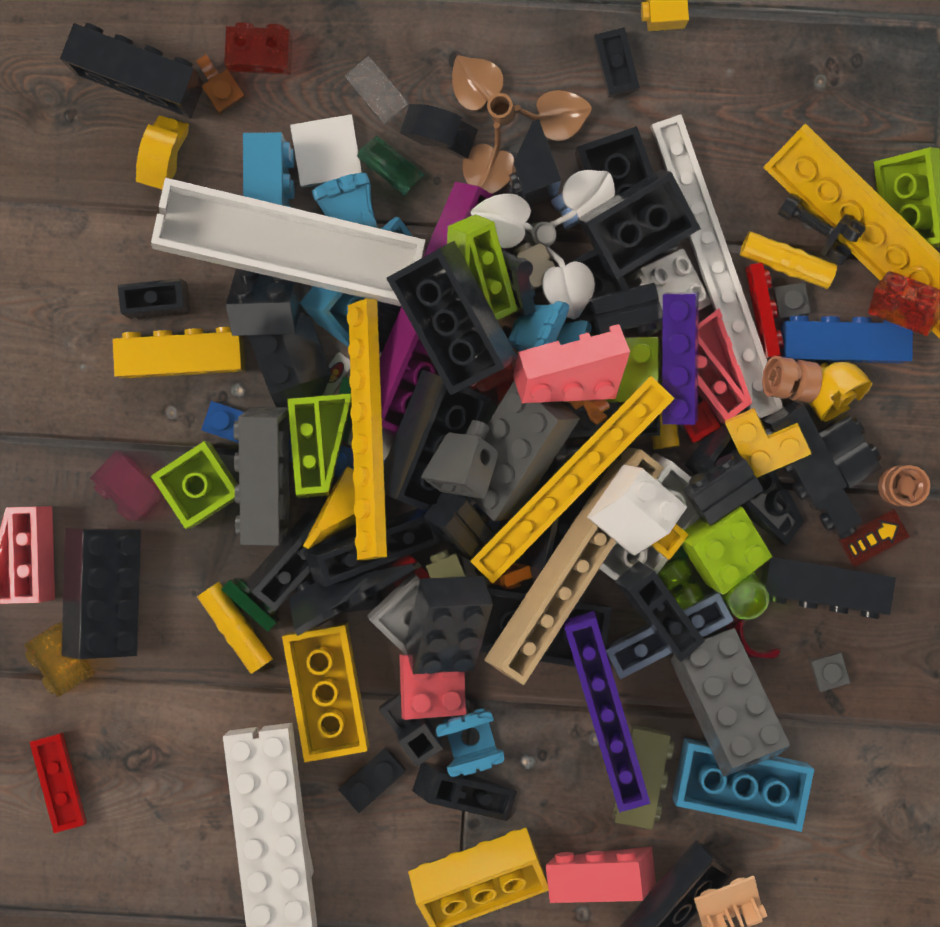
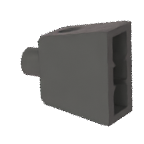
(463, 463)

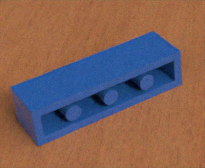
(846, 341)

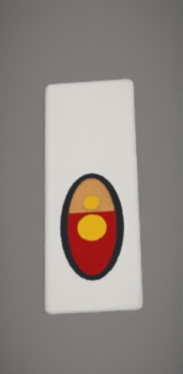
(339, 367)

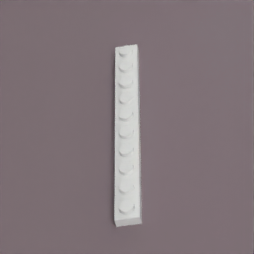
(715, 260)

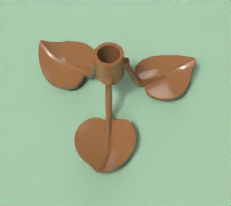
(481, 82)

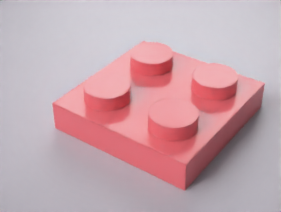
(431, 694)

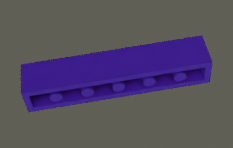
(606, 711)

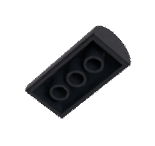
(672, 898)

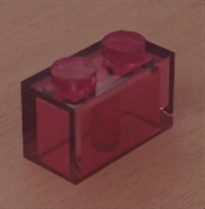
(127, 486)

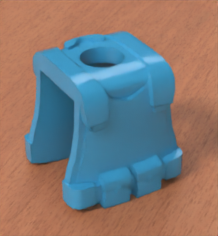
(347, 199)
(545, 327)
(471, 757)

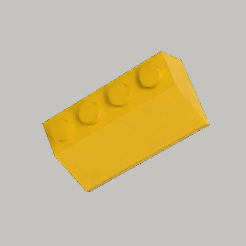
(478, 880)

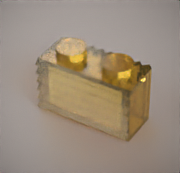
(59, 671)

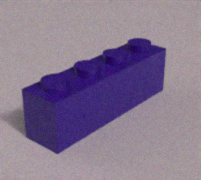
(680, 356)

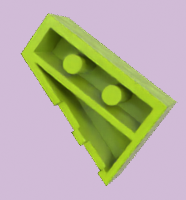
(483, 254)
(316, 440)

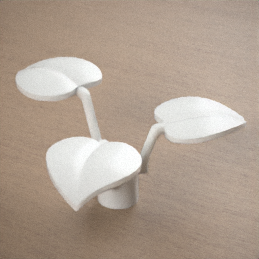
(510, 212)

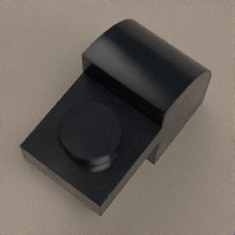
(439, 128)
(414, 735)

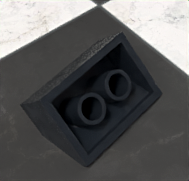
(534, 169)

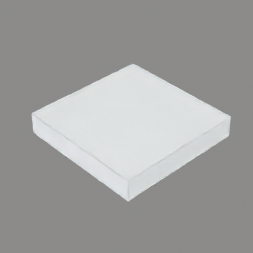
(325, 150)

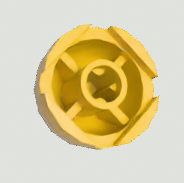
(839, 387)

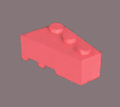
(574, 370)
(718, 372)
(27, 555)
(601, 876)

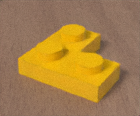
(766, 451)

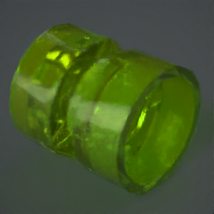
(679, 572)
(747, 598)

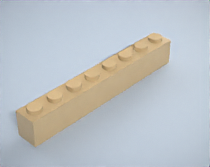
(560, 582)

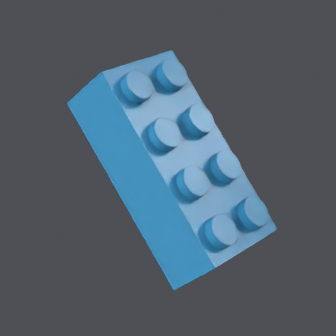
(267, 168)
(764, 793)

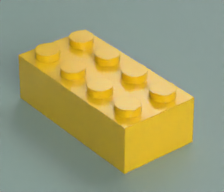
(326, 692)

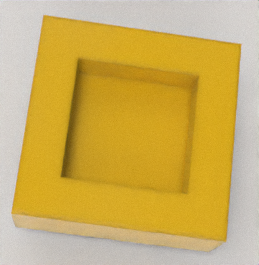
(670, 543)

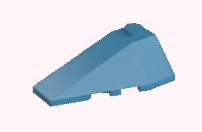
(330, 307)

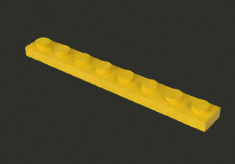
(367, 430)
(572, 479)

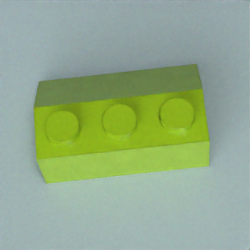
(913, 189)

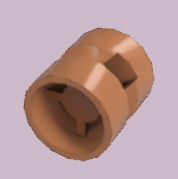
(792, 379)
(904, 485)

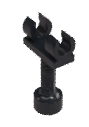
(836, 251)

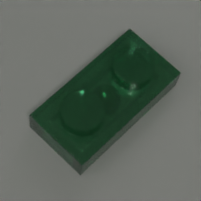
(390, 165)

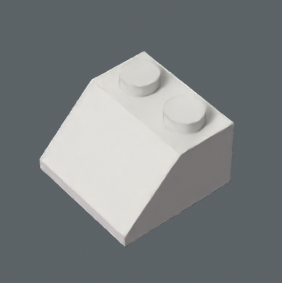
(636, 510)

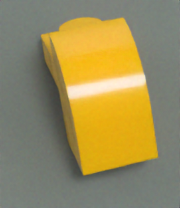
(159, 151)

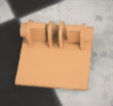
(731, 901)

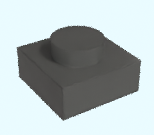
(791, 300)
(829, 671)

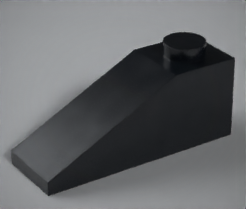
(659, 610)
(463, 792)

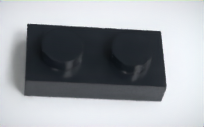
(616, 62)
(372, 779)

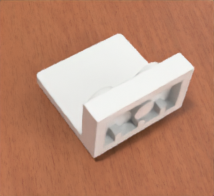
(670, 274)

